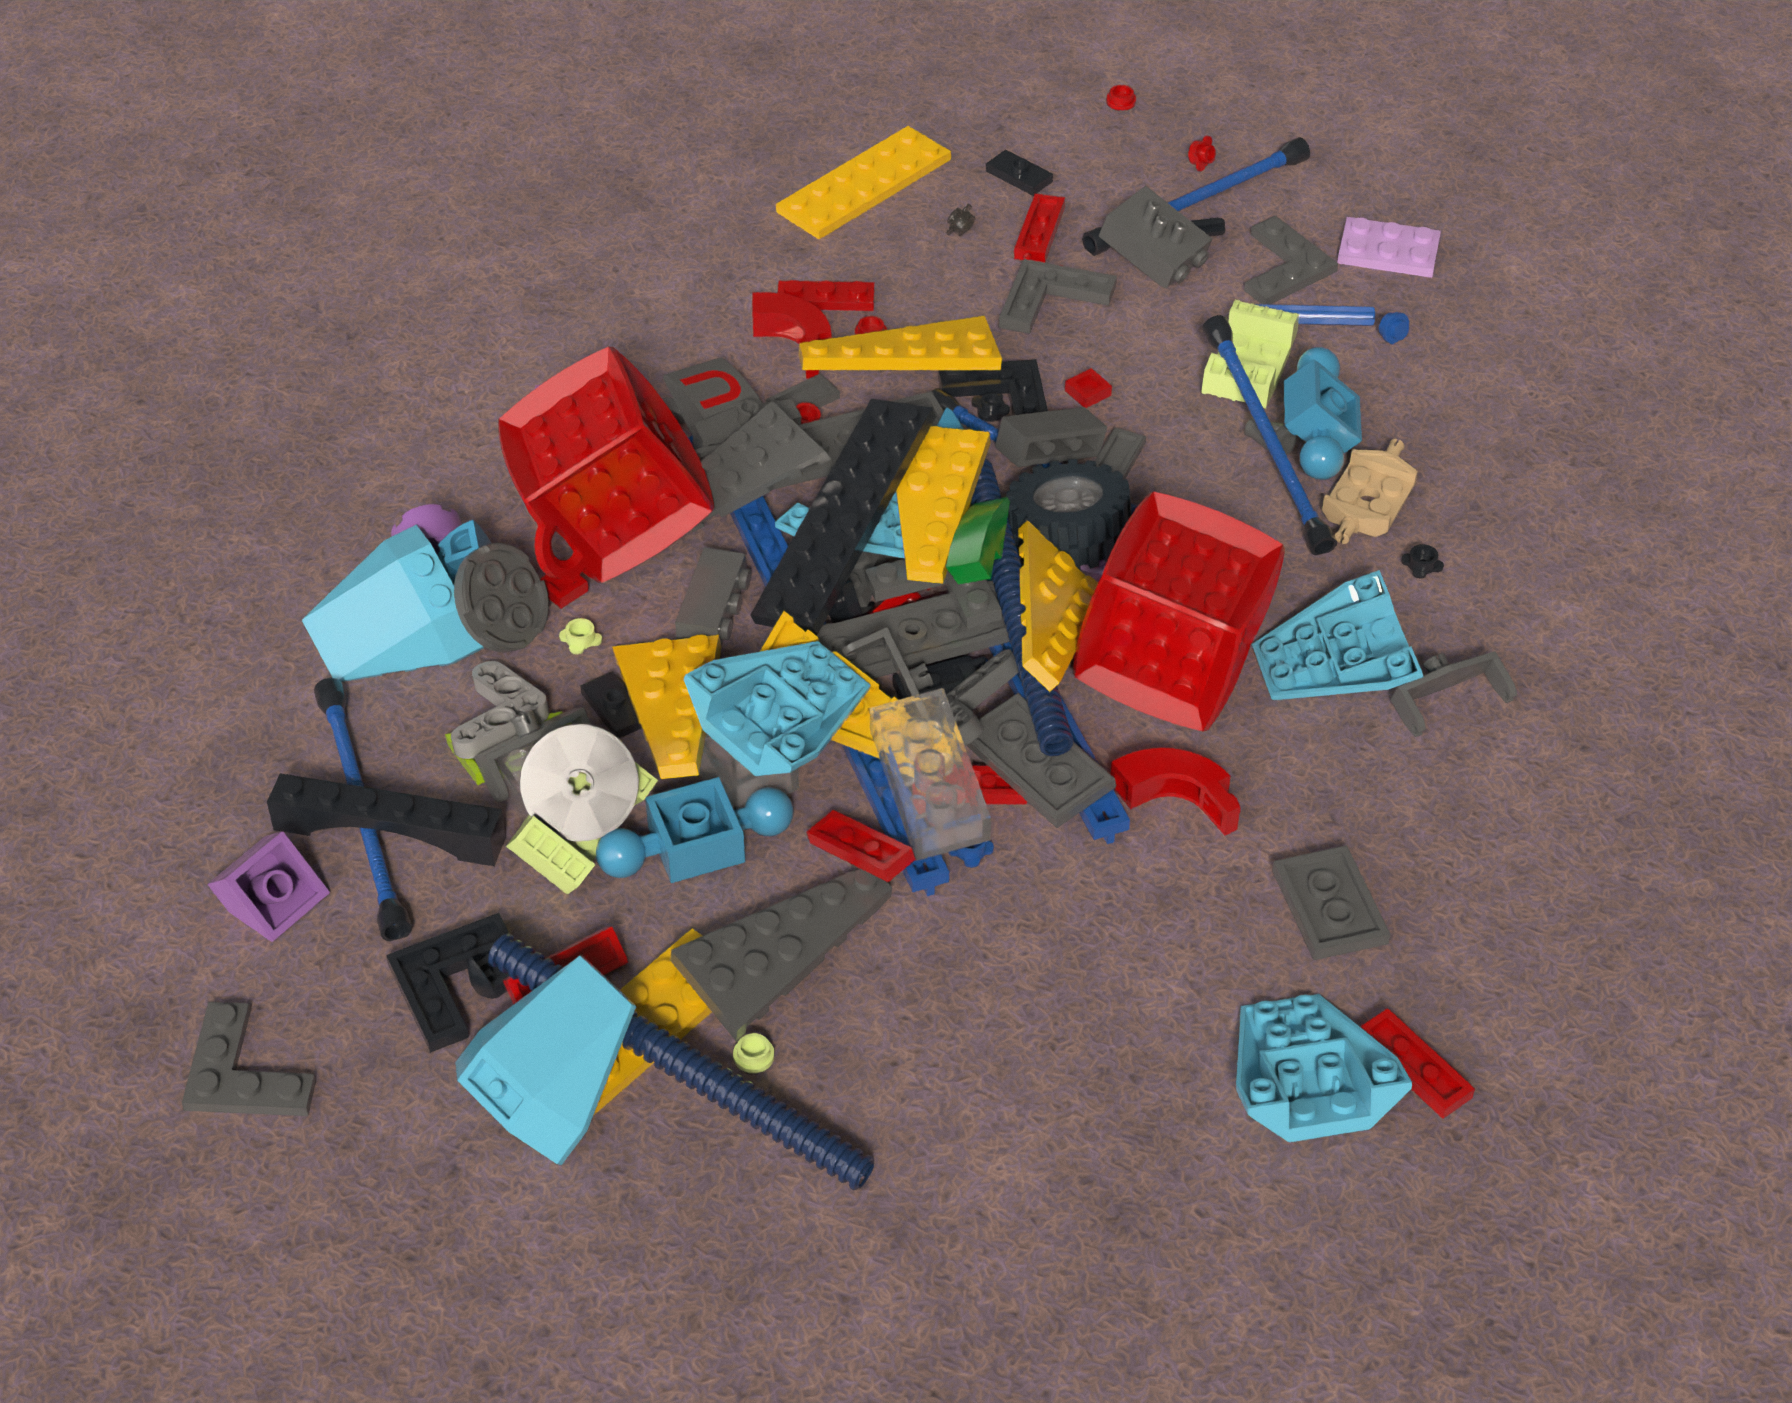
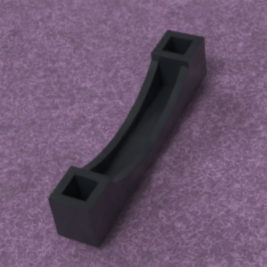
(458, 828)

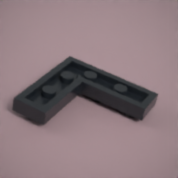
(1017, 378)
(421, 972)

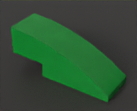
(978, 541)

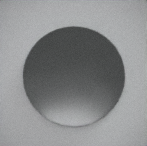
(500, 597)

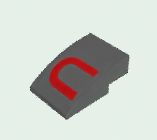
(708, 390)

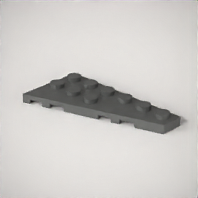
(772, 951)

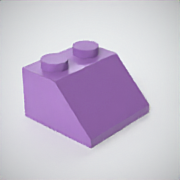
(269, 886)

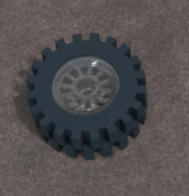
(1072, 507)

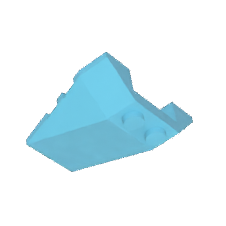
(391, 614)

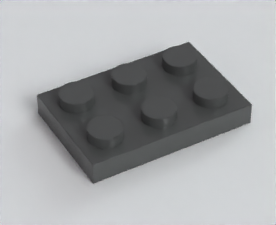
(1330, 902)

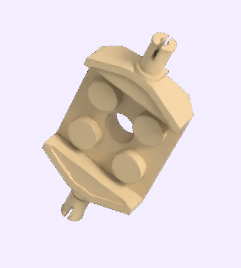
(1375, 475)

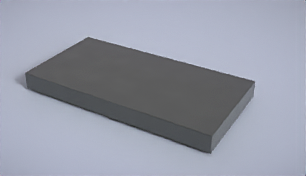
(1052, 784)

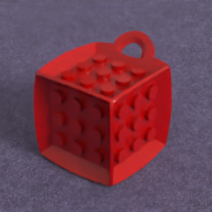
(602, 468)
(1177, 610)

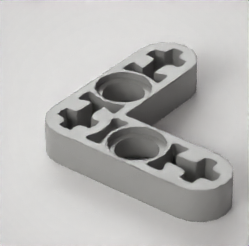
(480, 732)

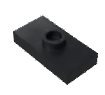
(1019, 172)
(612, 704)

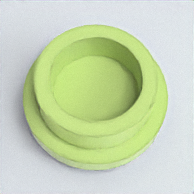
(753, 1053)

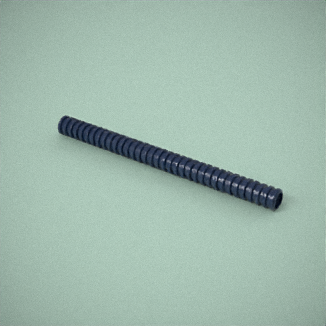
(1044, 706)
(706, 1076)

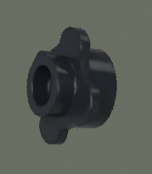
(990, 406)
(1422, 560)

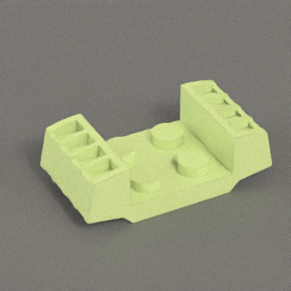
(1262, 345)
(562, 860)

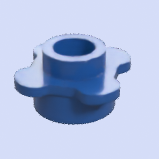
(973, 856)

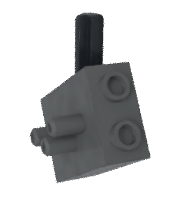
(1159, 237)

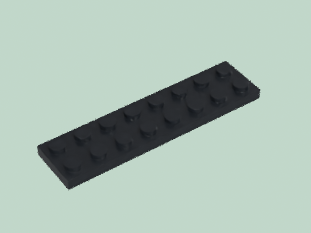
(844, 515)

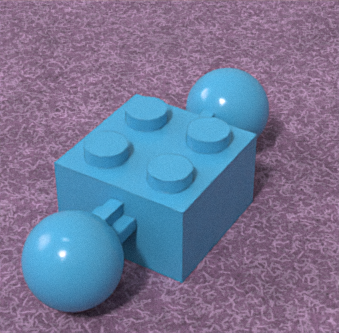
(1321, 413)
(694, 831)

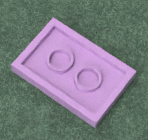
(1389, 247)

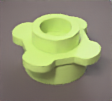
(580, 635)

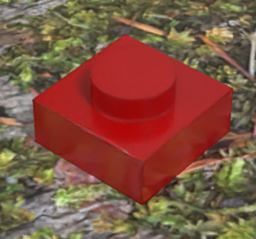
(1088, 388)
(562, 591)

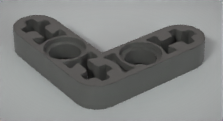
(977, 689)

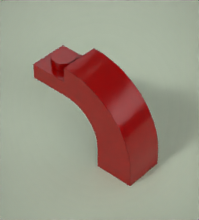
(788, 318)
(1178, 774)

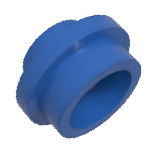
(1394, 327)

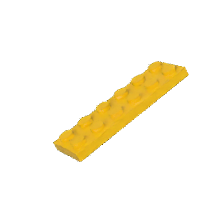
(863, 182)
(664, 999)

